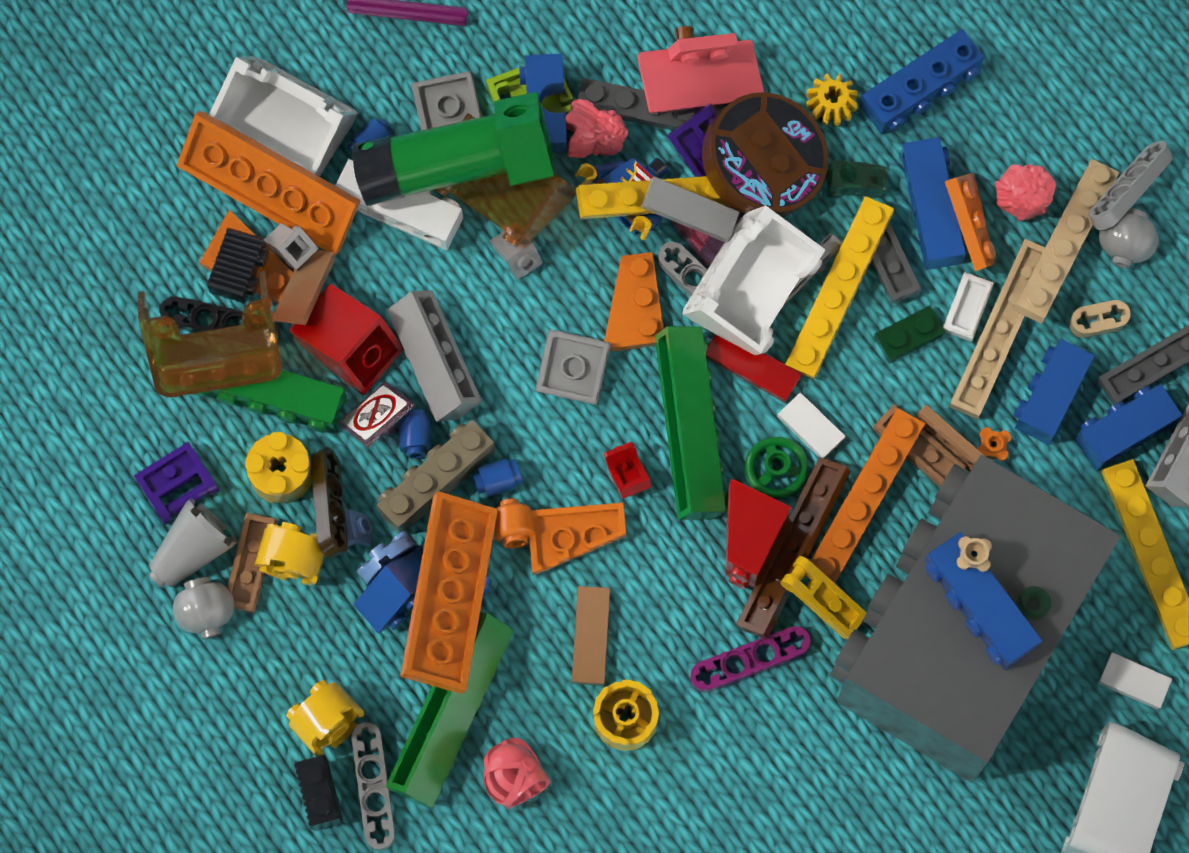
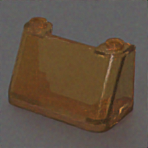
(517, 209)

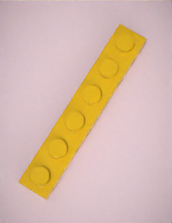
(628, 197)
(839, 287)
(1150, 550)

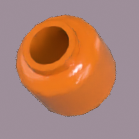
(513, 524)

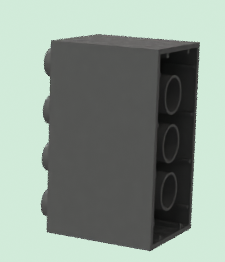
(922, 666)

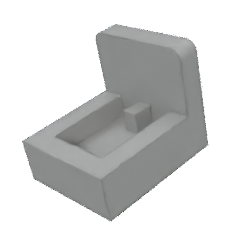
(520, 259)

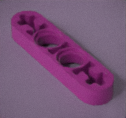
(751, 662)

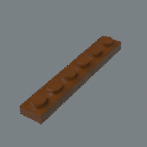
(795, 540)

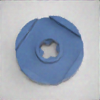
(382, 555)

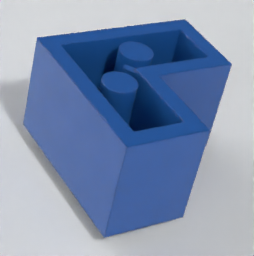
(391, 593)

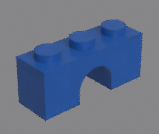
(546, 76)

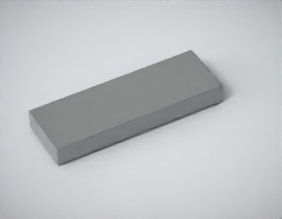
(690, 209)

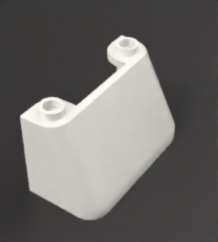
(283, 113)
(753, 279)
(1123, 794)

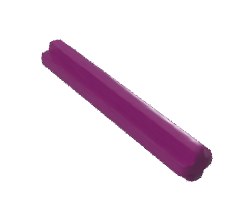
(410, 11)

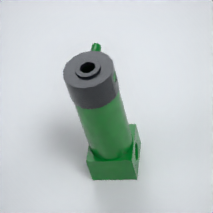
(457, 153)

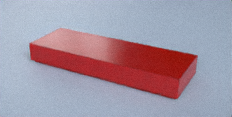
(758, 370)

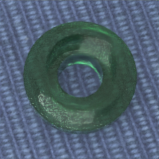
(1041, 596)

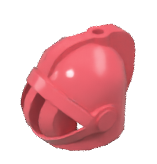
(513, 773)

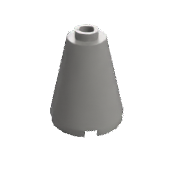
(189, 545)

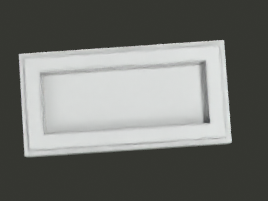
(968, 306)
(811, 426)
(1135, 681)

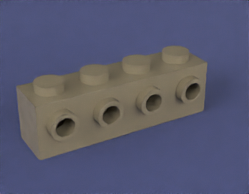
(441, 472)

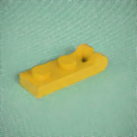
(824, 597)

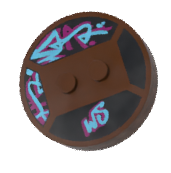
(765, 154)

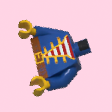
(627, 172)

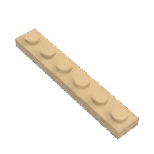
(1064, 243)
(996, 336)

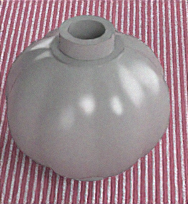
(1131, 239)
(203, 607)

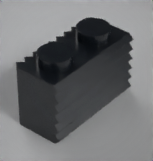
(237, 266)
(318, 793)

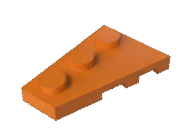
(970, 215)
(277, 272)
(635, 305)
(572, 532)

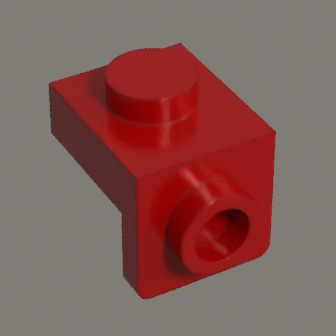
(626, 470)

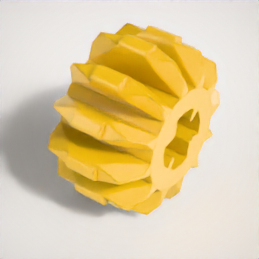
(832, 88)

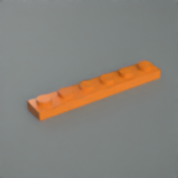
(867, 494)

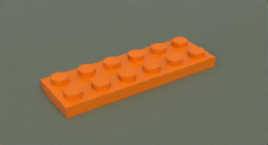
(267, 182)
(449, 593)

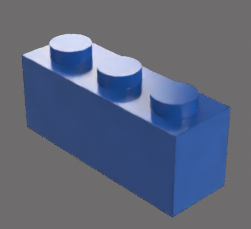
(1052, 391)
(1128, 426)

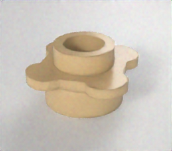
(966, 560)

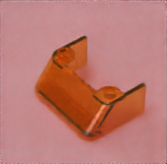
(212, 357)

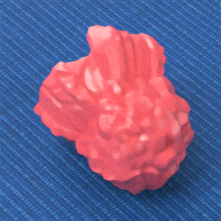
(594, 130)
(1025, 191)

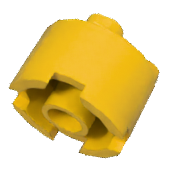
(277, 485)
(289, 554)
(618, 698)
(324, 717)

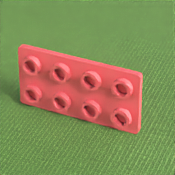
(699, 73)

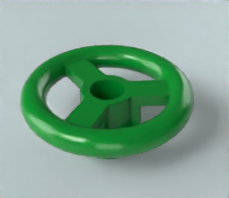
(777, 456)

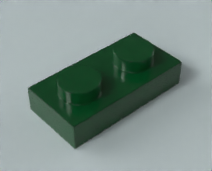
(909, 334)

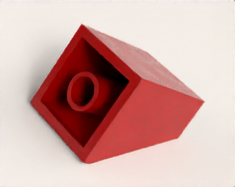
(348, 339)
(752, 532)

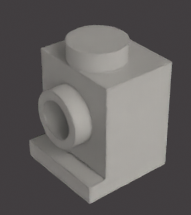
(291, 245)

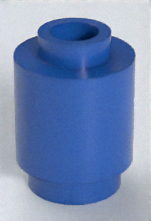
(372, 130)
(415, 434)
(497, 477)

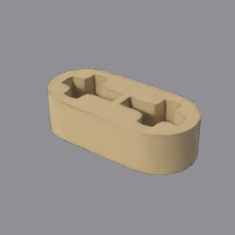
(1097, 312)

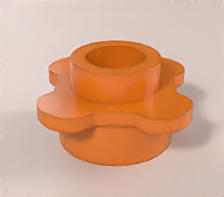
(1001, 438)

